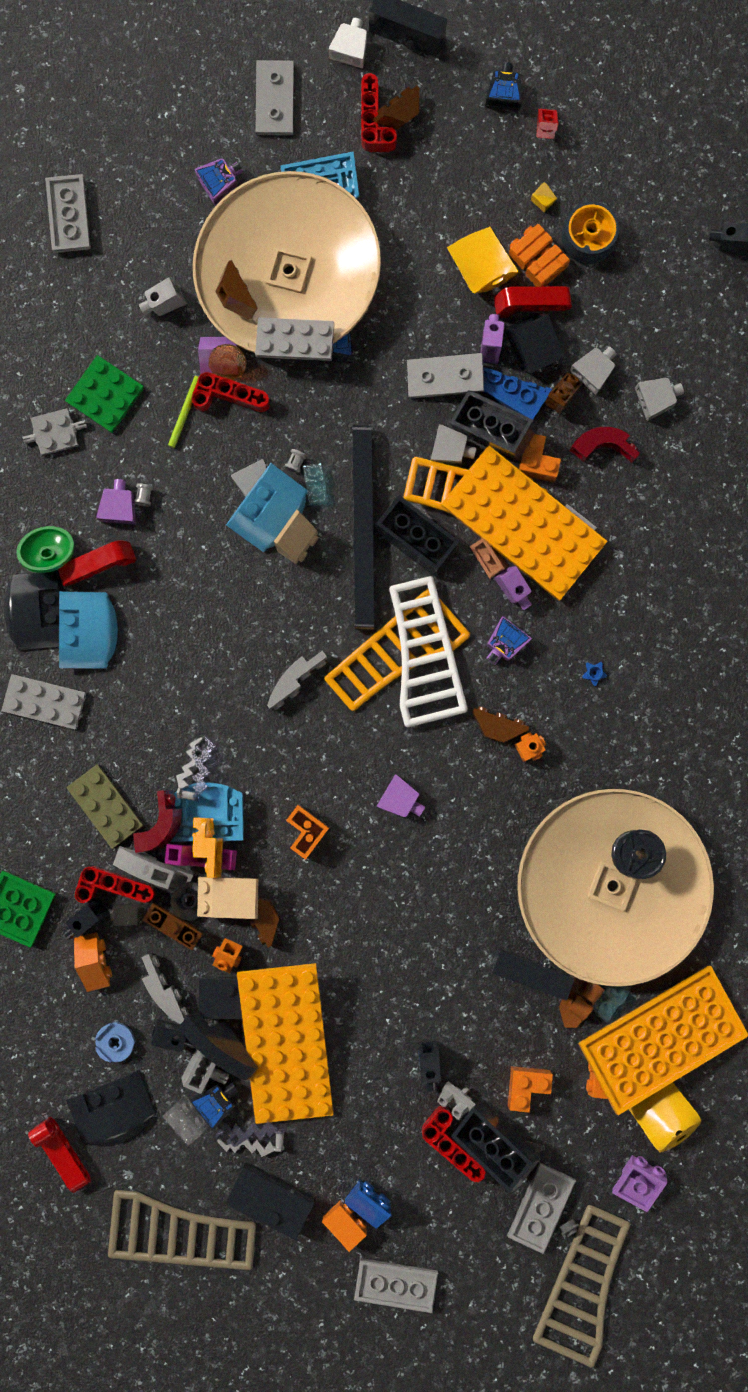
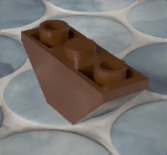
(400, 109)
(234, 292)
(563, 392)
(497, 726)
(266, 922)
(173, 926)

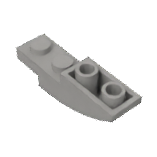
(288, 685)
(150, 870)
(166, 998)

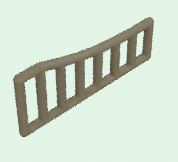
(194, 1219)
(605, 1280)

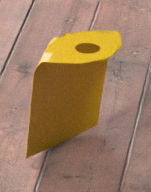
(482, 261)
(664, 1115)

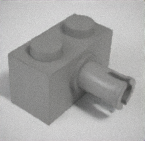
(199, 1072)

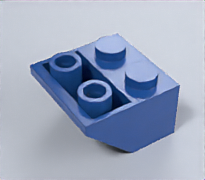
(369, 1204)

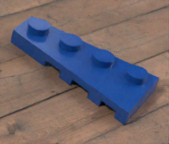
(514, 393)

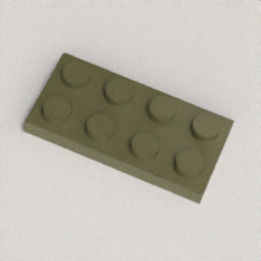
(105, 806)

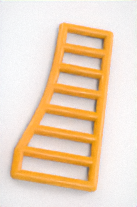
(434, 466)
(397, 671)

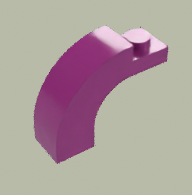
(183, 856)

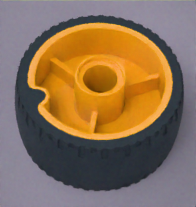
(588, 246)

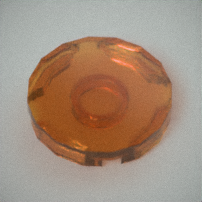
(223, 358)

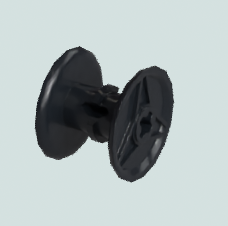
(648, 845)

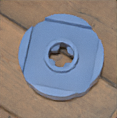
(115, 1053)

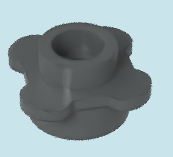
(569, 1228)

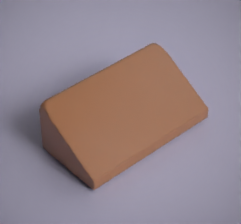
(489, 558)

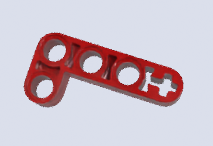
(369, 112)
(532, 299)
(236, 388)
(96, 561)
(117, 888)
(454, 1149)
(60, 1154)

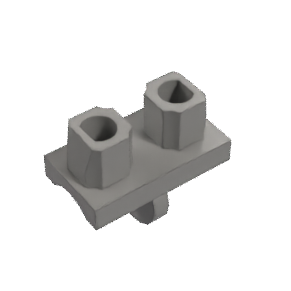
(457, 1099)

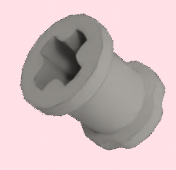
(295, 461)
(143, 495)

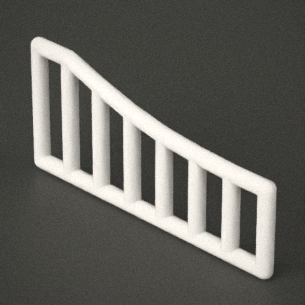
(406, 663)

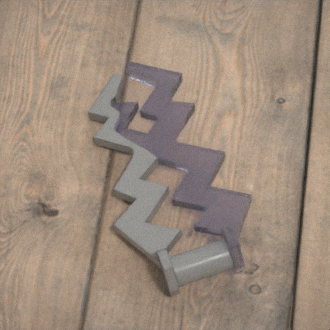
(197, 762)
(243, 1138)

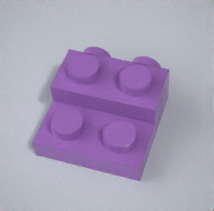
(640, 1183)

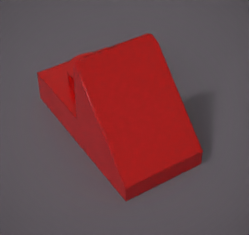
(547, 123)

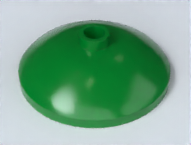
(45, 549)

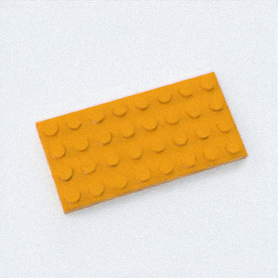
(523, 523)
(663, 1040)
(286, 1043)

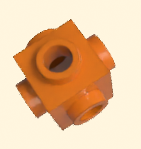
(524, 750)
(227, 955)

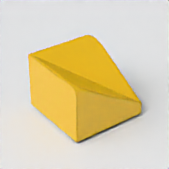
(543, 197)

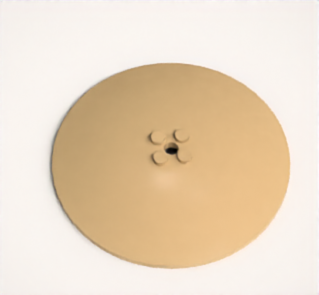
(281, 224)
(620, 933)

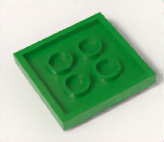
(104, 394)
(22, 908)

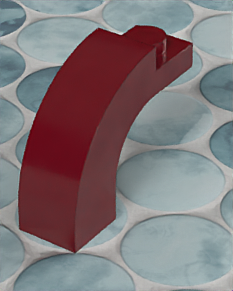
(604, 437)
(165, 828)

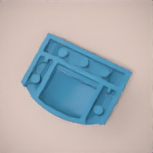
(337, 168)
(268, 508)
(86, 630)
(215, 802)

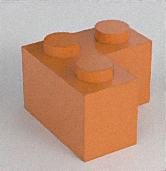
(537, 465)
(311, 831)
(91, 962)
(525, 1081)

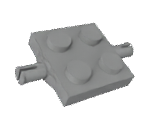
(54, 431)

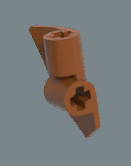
(579, 1002)

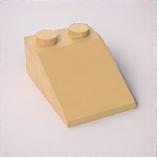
(296, 538)
(228, 897)

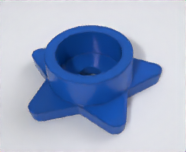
(599, 673)

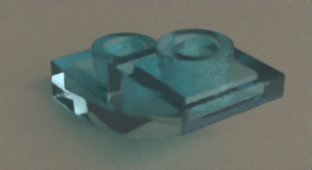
(315, 484)
(610, 1000)

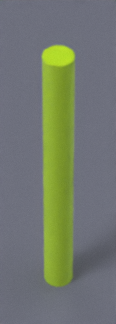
(183, 415)

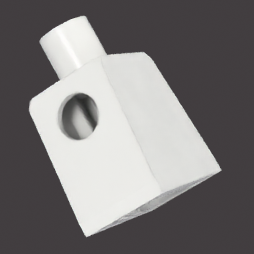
(349, 44)

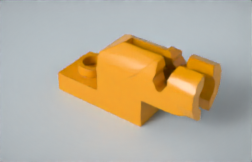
(208, 847)

